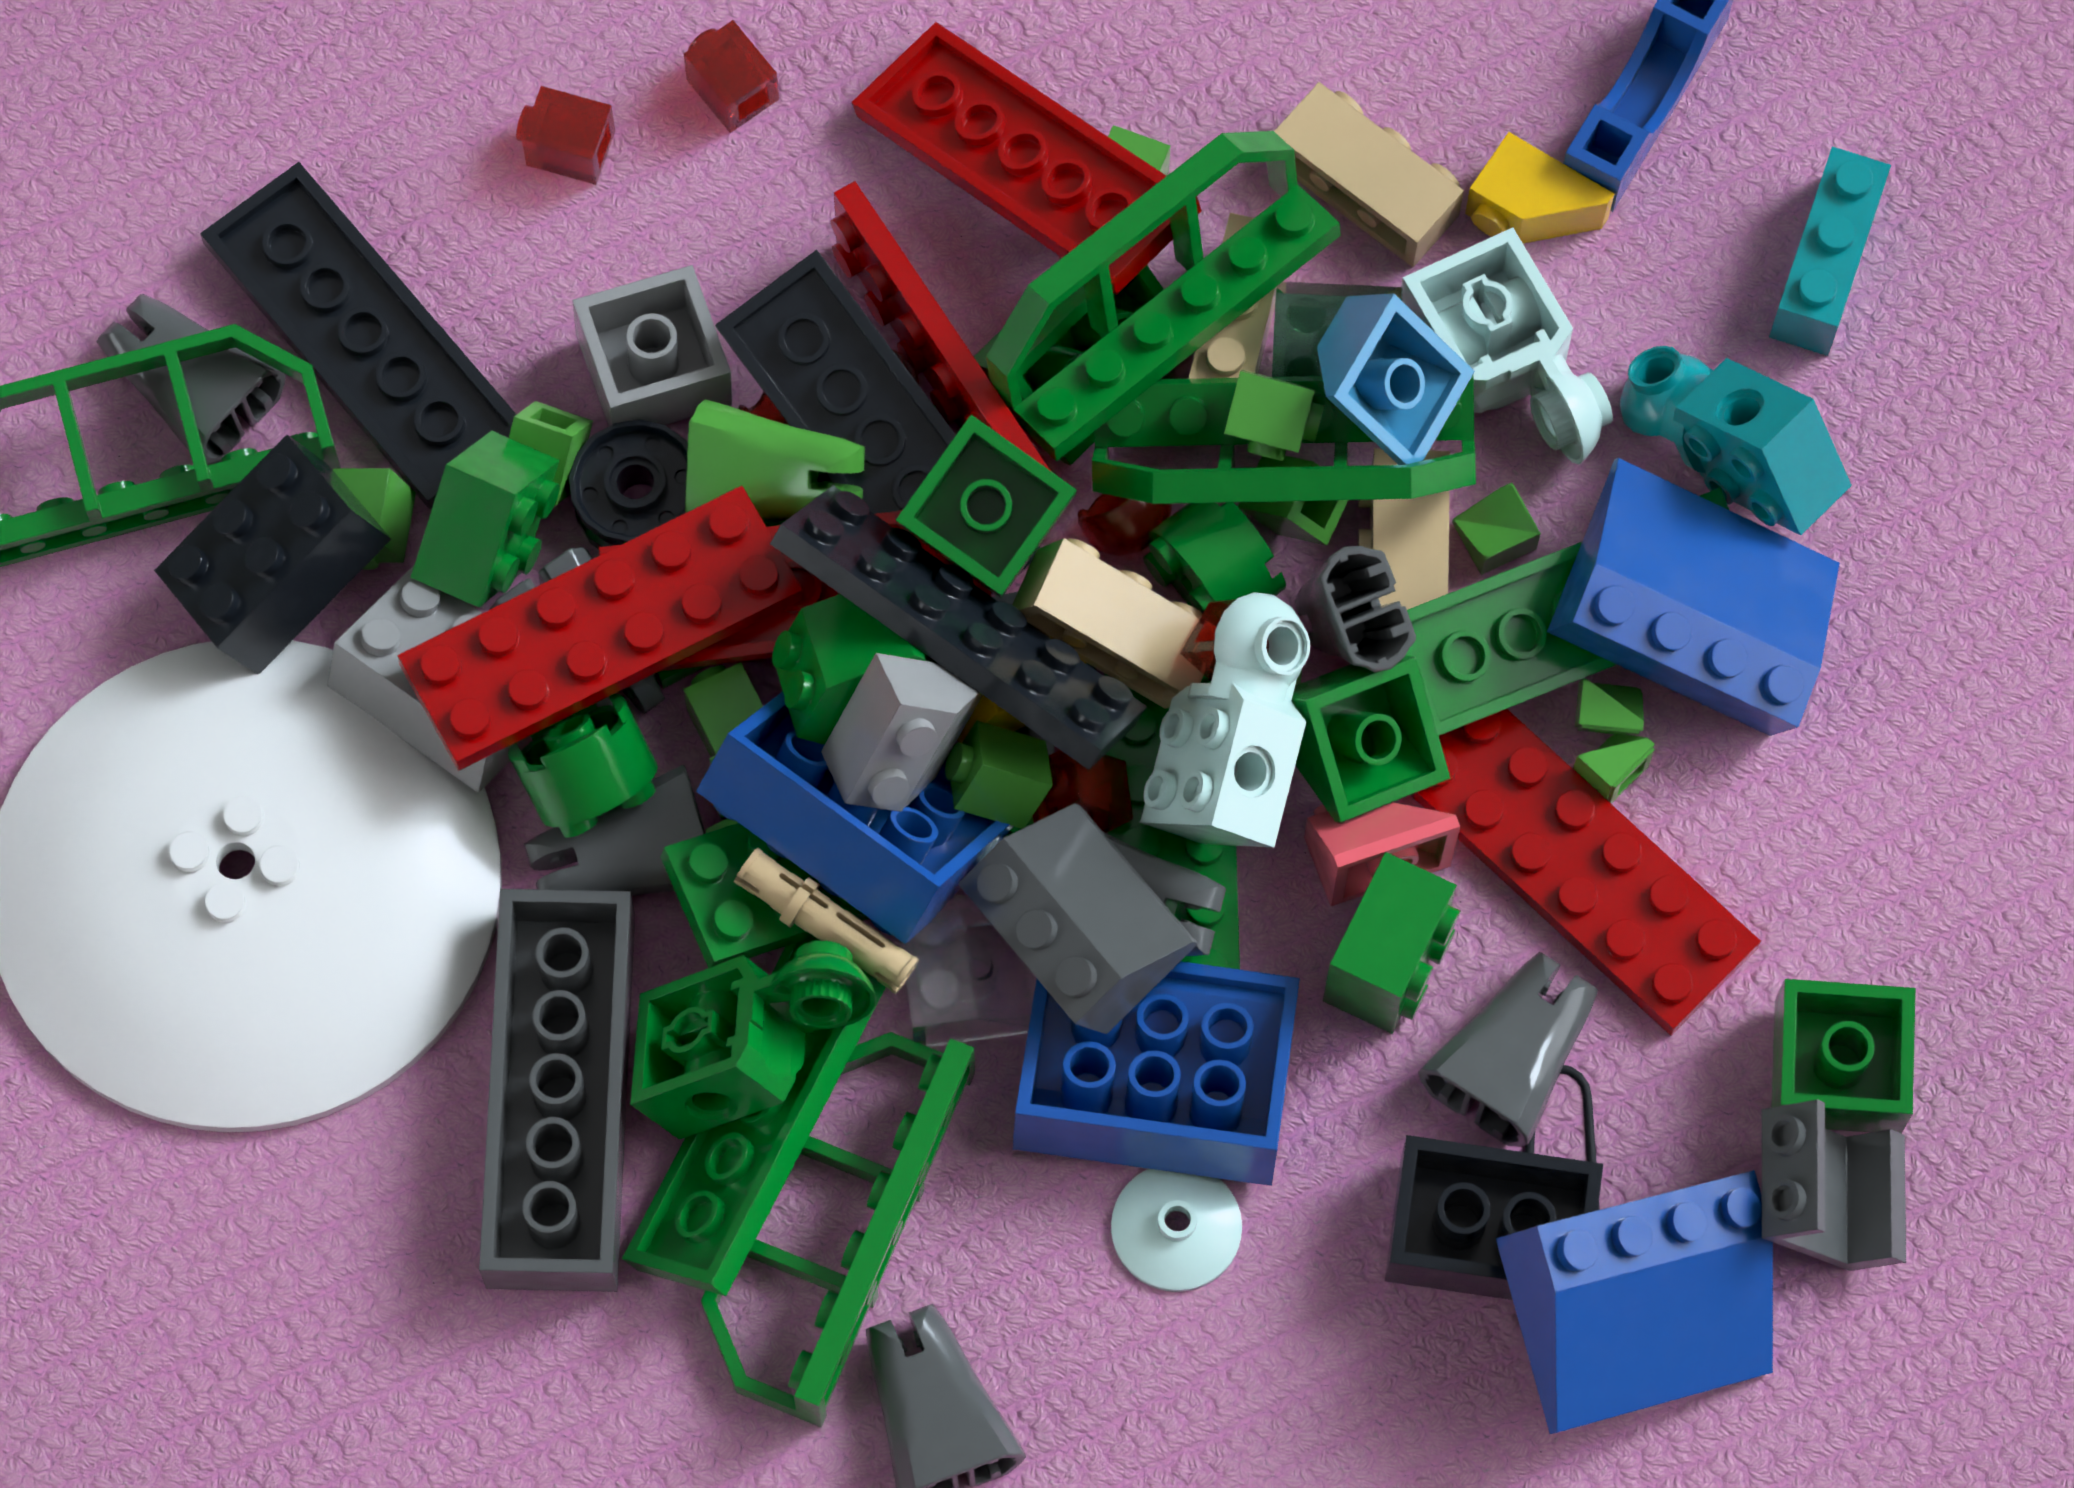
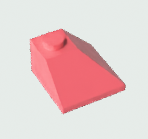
(1352, 850)

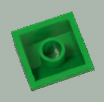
(825, 660)
(1368, 737)

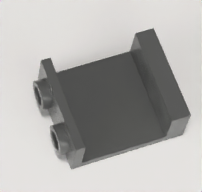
(1832, 1191)

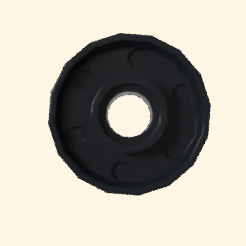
(617, 460)

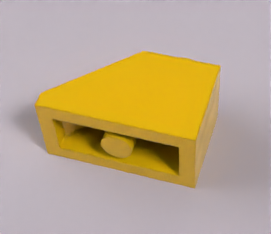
(1534, 195)

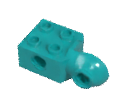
(1739, 434)

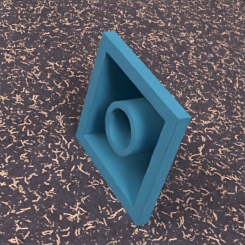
(1391, 374)

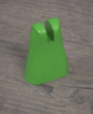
(766, 457)

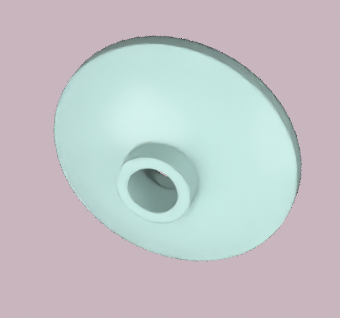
(1176, 1258)

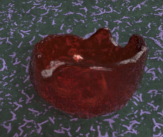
(1121, 524)

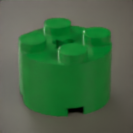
(1211, 555)
(586, 767)

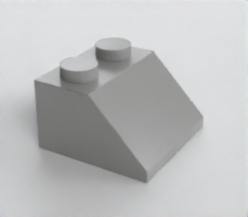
(897, 731)

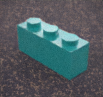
(1830, 251)

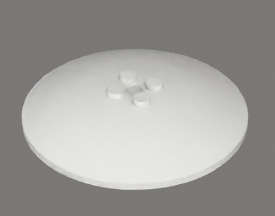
(261, 989)

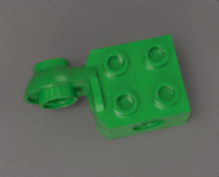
(737, 1036)

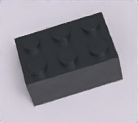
(272, 555)
(1465, 1196)

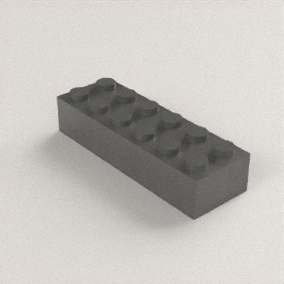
(558, 1091)

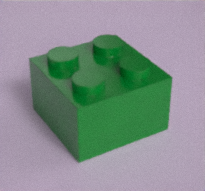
(986, 506)
(486, 519)
(1387, 946)
(1847, 1050)

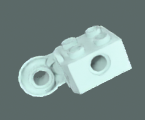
(1514, 336)
(1237, 739)

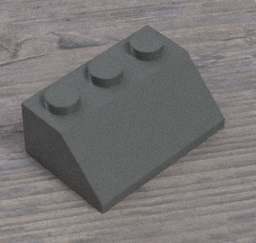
(1078, 916)

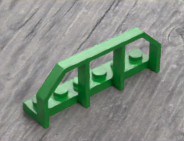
(1181, 315)
(1197, 413)
(180, 489)
(868, 1252)

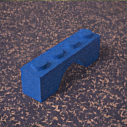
(1646, 93)

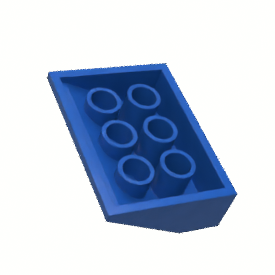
(1699, 600)
(878, 860)
(1174, 1086)
(1644, 1300)

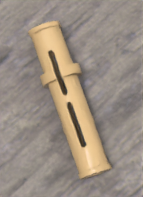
(815, 913)

